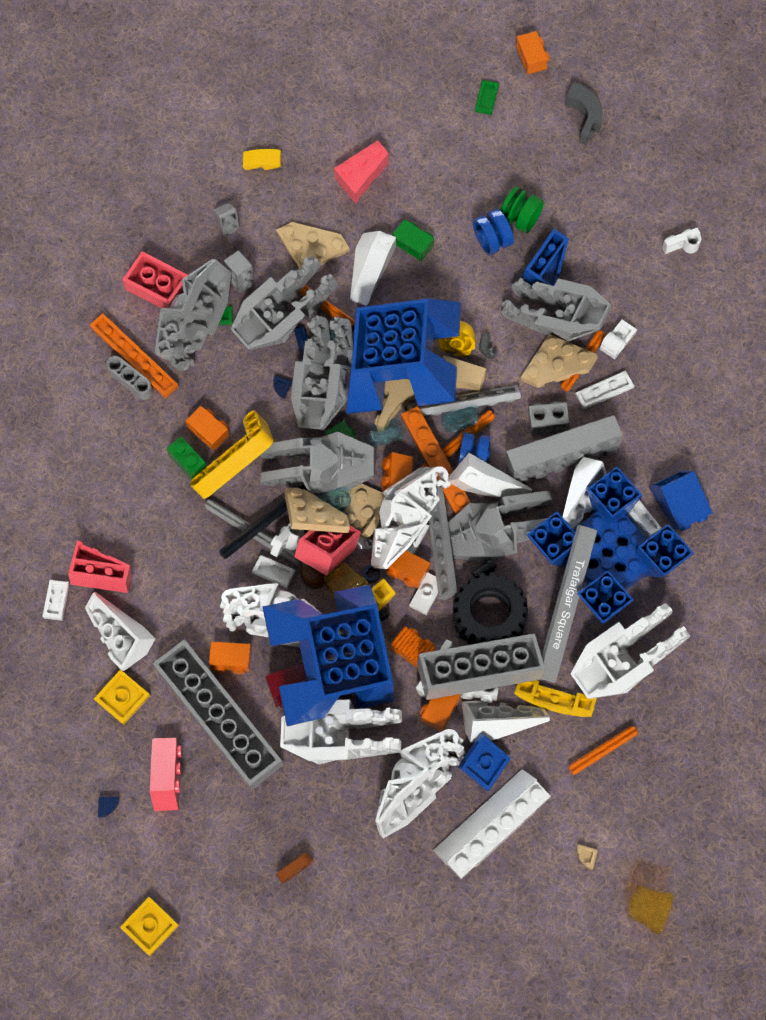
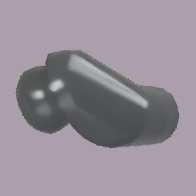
(485, 348)
(365, 543)

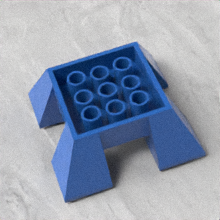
(397, 344)
(604, 586)
(319, 634)

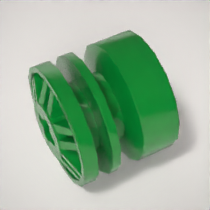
(522, 210)

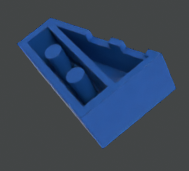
(548, 260)

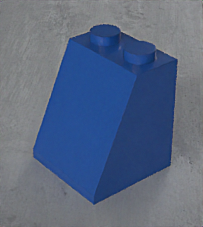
(682, 499)

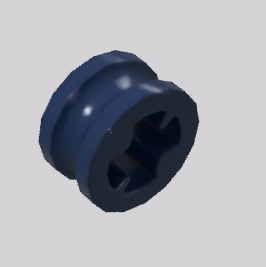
(376, 576)

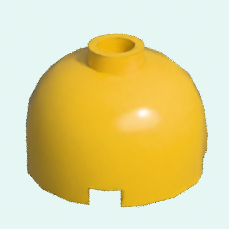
(464, 342)

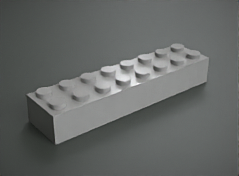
(218, 714)

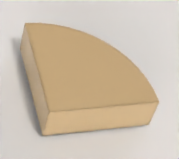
(368, 530)
(587, 856)

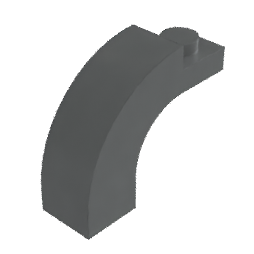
(587, 103)

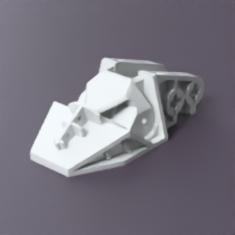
(405, 513)
(262, 596)
(608, 668)
(329, 739)
(417, 780)

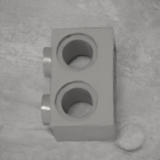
(241, 271)
(549, 422)

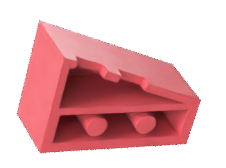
(361, 170)
(98, 571)
(165, 774)

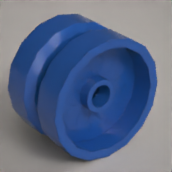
(493, 231)
(480, 451)

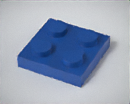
(484, 762)

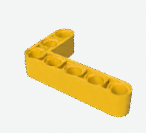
(236, 457)

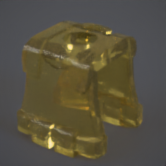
(343, 579)
(650, 908)

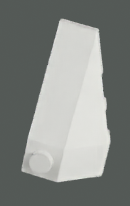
(370, 262)
(483, 479)
(578, 501)
(123, 635)
(499, 721)

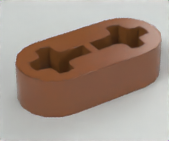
(294, 868)

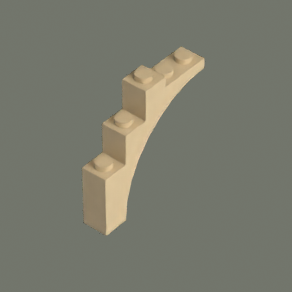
(400, 392)

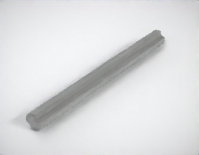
(241, 524)

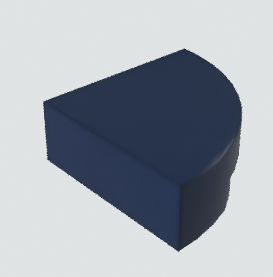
(281, 386)
(107, 805)

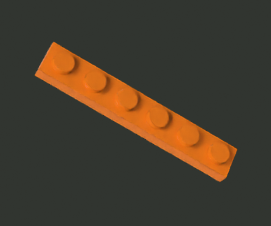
(133, 355)
(433, 455)

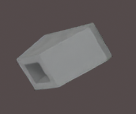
(226, 218)

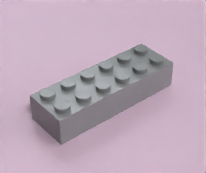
(563, 450)
(480, 666)

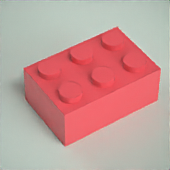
(154, 281)
(326, 549)

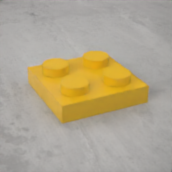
(122, 697)
(149, 926)

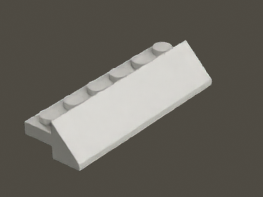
(492, 823)

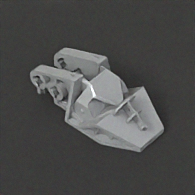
(577, 308)
(193, 314)
(264, 319)
(322, 375)
(335, 463)
(480, 532)

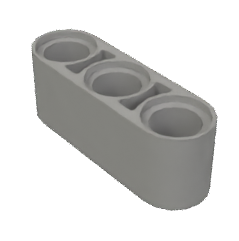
(126, 370)

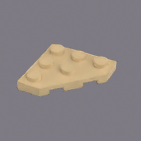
(308, 241)
(557, 362)
(364, 505)
(312, 513)

